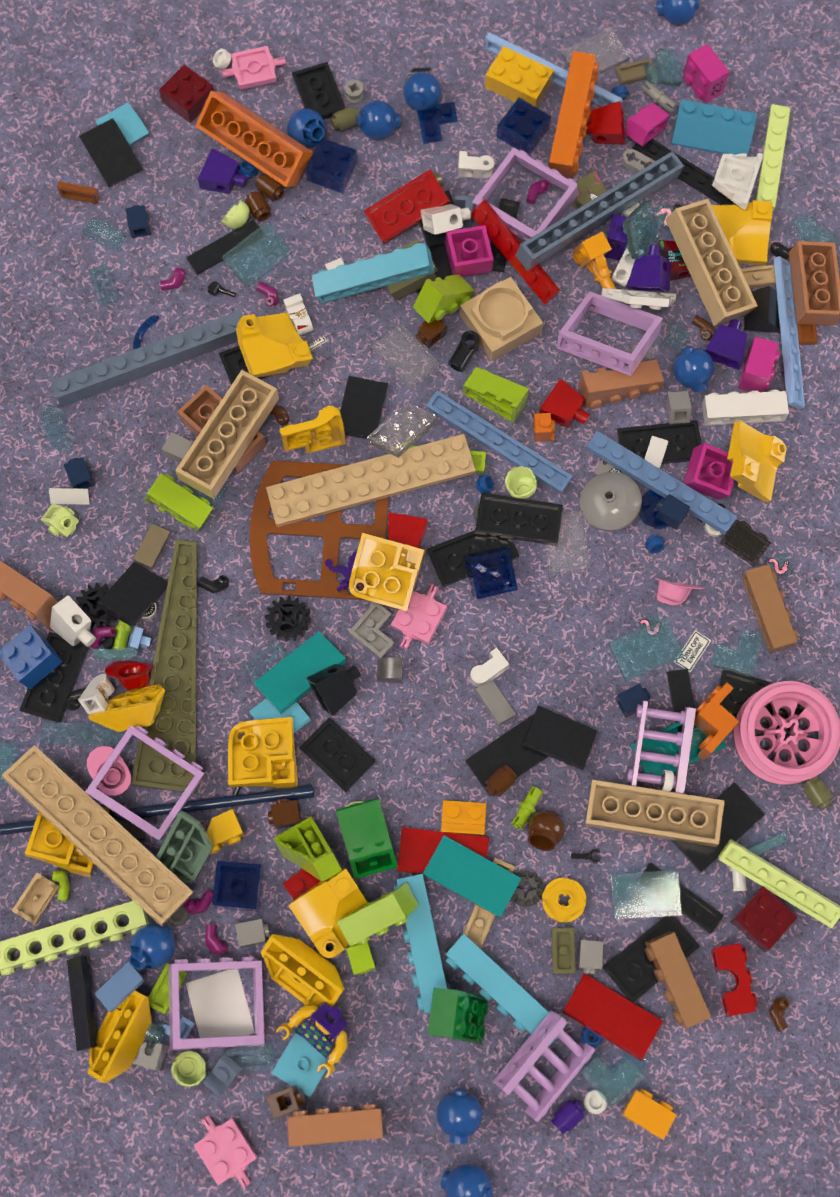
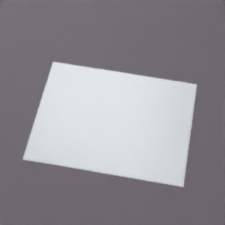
(220, 1005)

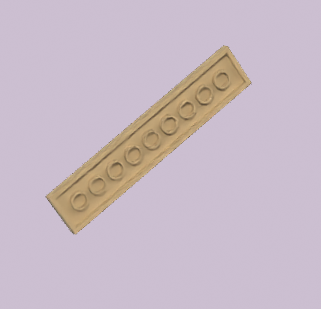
(370, 480)
(97, 835)

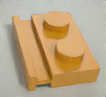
(463, 817)

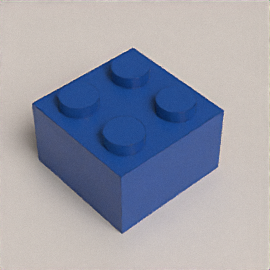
(30, 657)

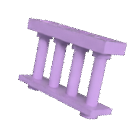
(681, 739)
(528, 1054)

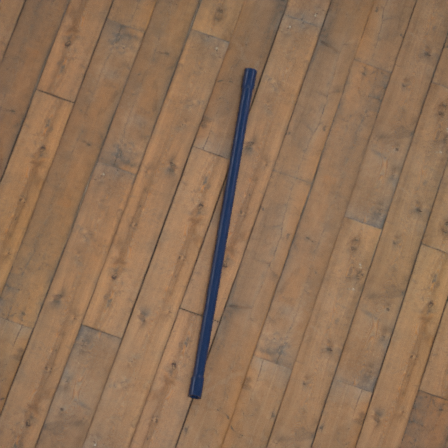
(295, 793)

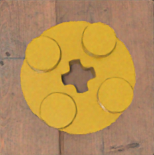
(568, 888)

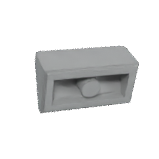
(495, 703)

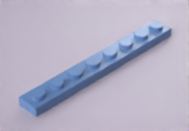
(498, 441)
(660, 482)

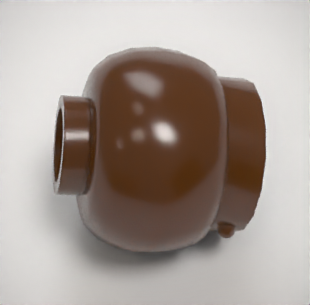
(545, 830)

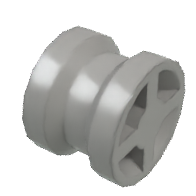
(356, 96)

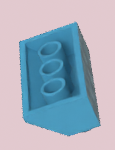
(713, 128)

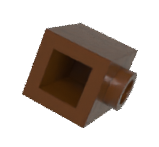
(284, 814)

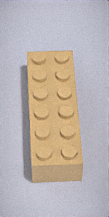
(711, 262)
(227, 434)
(654, 813)

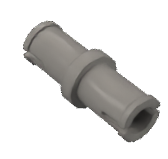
(659, 97)

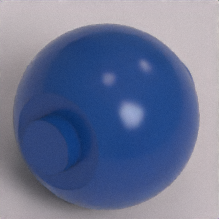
(678, 11)
(422, 91)
(378, 120)
(306, 127)
(693, 368)
(151, 947)
(459, 1115)
(467, 1181)

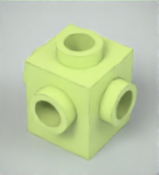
(60, 520)

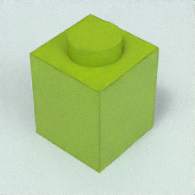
(360, 958)

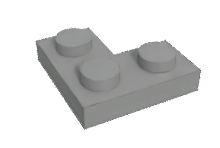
(368, 631)

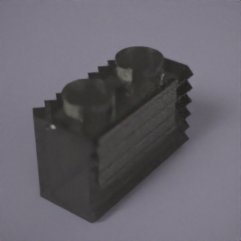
(745, 542)

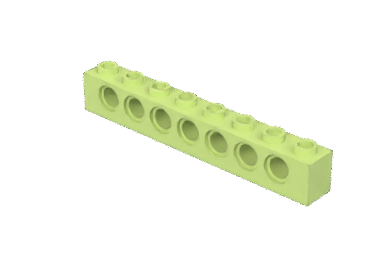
(68, 930)

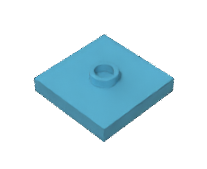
(300, 1065)

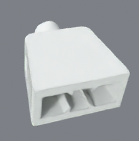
(444, 218)
(71, 623)

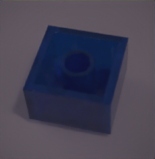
(523, 126)
(331, 165)
(491, 572)
(237, 886)

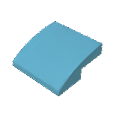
(128, 123)
(266, 710)

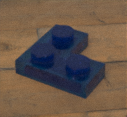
(431, 119)

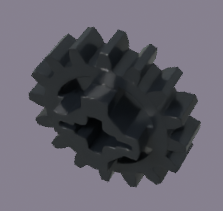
(90, 599)
(281, 624)

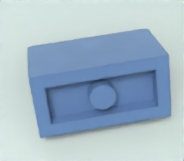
(119, 987)

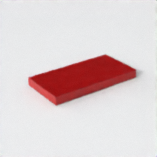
(403, 207)
(419, 846)
(612, 1017)

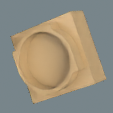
(501, 318)

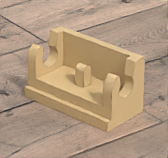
(35, 898)

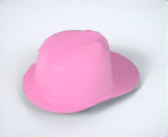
(672, 592)
(117, 778)

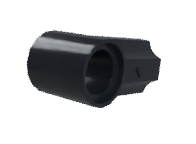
(464, 352)

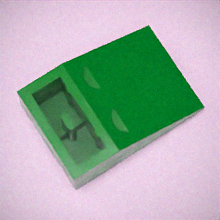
(366, 838)
(457, 1016)

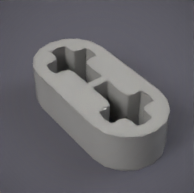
(640, 160)

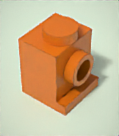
(543, 427)

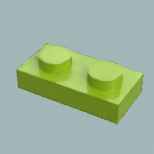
(160, 994)

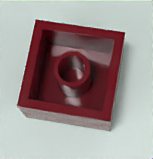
(186, 93)
(763, 919)

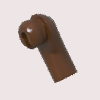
(706, 328)
(280, 414)
(776, 1012)

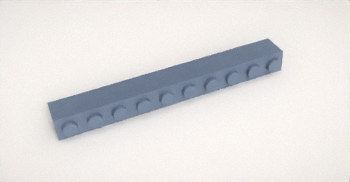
(599, 211)
(146, 360)

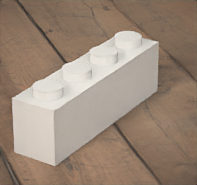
(747, 407)

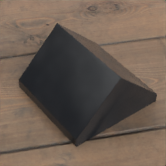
(766, 314)

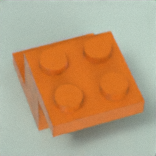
(714, 720)

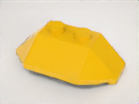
(131, 708)
(302, 971)
(120, 1038)

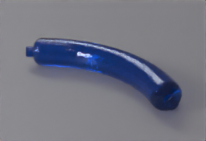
(142, 329)

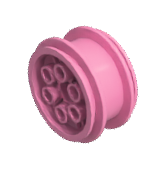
(817, 714)

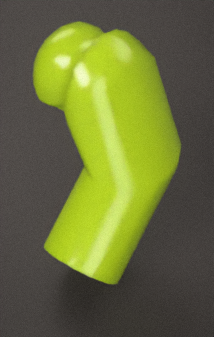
(64, 884)

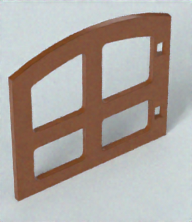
(331, 530)

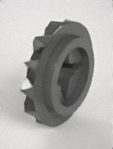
(532, 896)

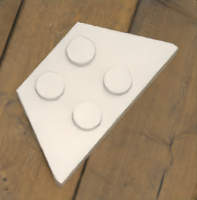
(737, 177)
(636, 298)

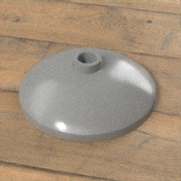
(615, 512)

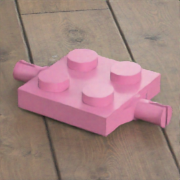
(253, 67)
(421, 618)
(225, 1151)

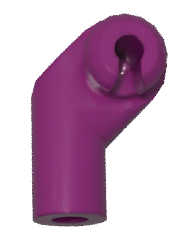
(536, 189)
(175, 281)
(270, 294)
(99, 632)
(199, 905)
(212, 942)

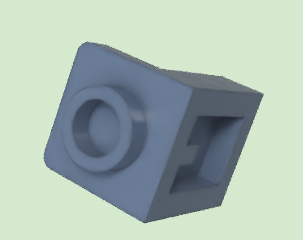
(463, 202)
(222, 1075)

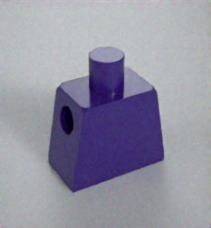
(220, 173)
(616, 235)
(650, 272)
(728, 345)

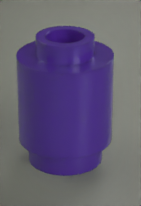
(568, 1116)

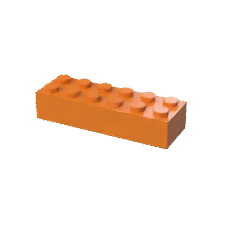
(574, 114)
(254, 139)

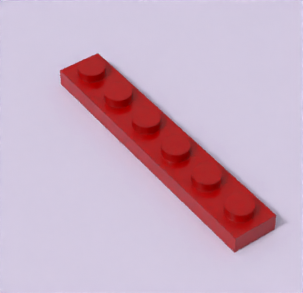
(508, 245)

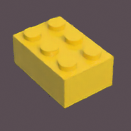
(518, 77)

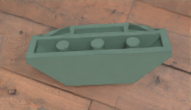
(185, 848)

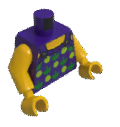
(322, 1029)

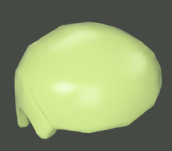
(236, 216)
(521, 482)
(188, 1068)

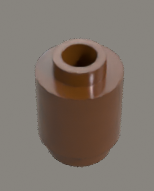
(269, 187)
(258, 206)
(500, 781)

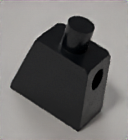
(334, 687)

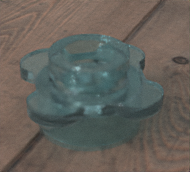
(154, 1034)

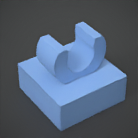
(136, 639)
(185, 1027)

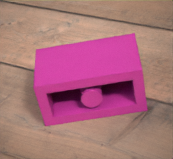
(646, 124)

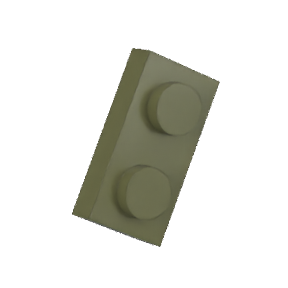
(563, 950)

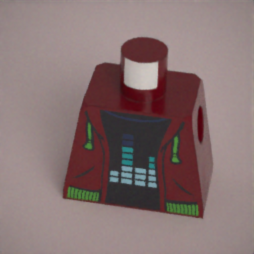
(670, 251)

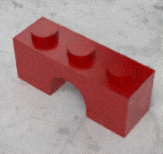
(733, 959)

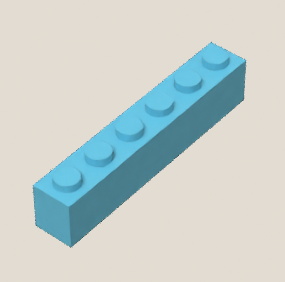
(373, 273)
(423, 945)
(496, 985)

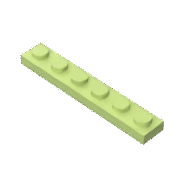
(773, 154)
(780, 883)

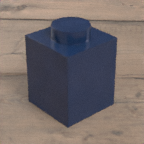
(138, 221)
(78, 473)
(672, 511)
(631, 698)

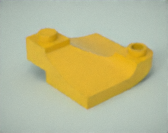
(747, 230)
(271, 344)
(317, 434)
(755, 460)
(386, 571)
(263, 754)
(54, 848)
(323, 907)

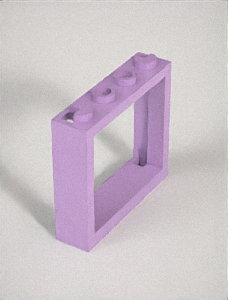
(538, 167)
(600, 352)
(159, 746)
(216, 1042)

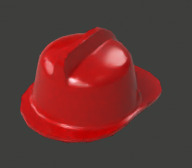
(130, 673)

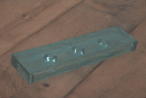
(79, 734)

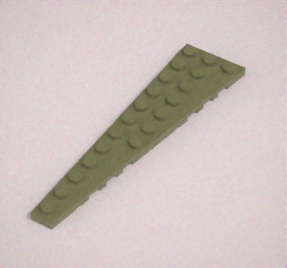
(176, 672)

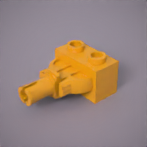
(591, 254)

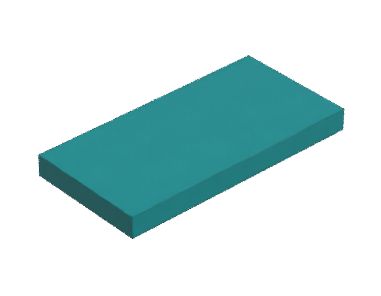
(287, 680)
(671, 748)
(472, 876)

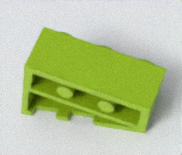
(442, 297)
(496, 393)
(178, 501)
(308, 850)
(378, 915)

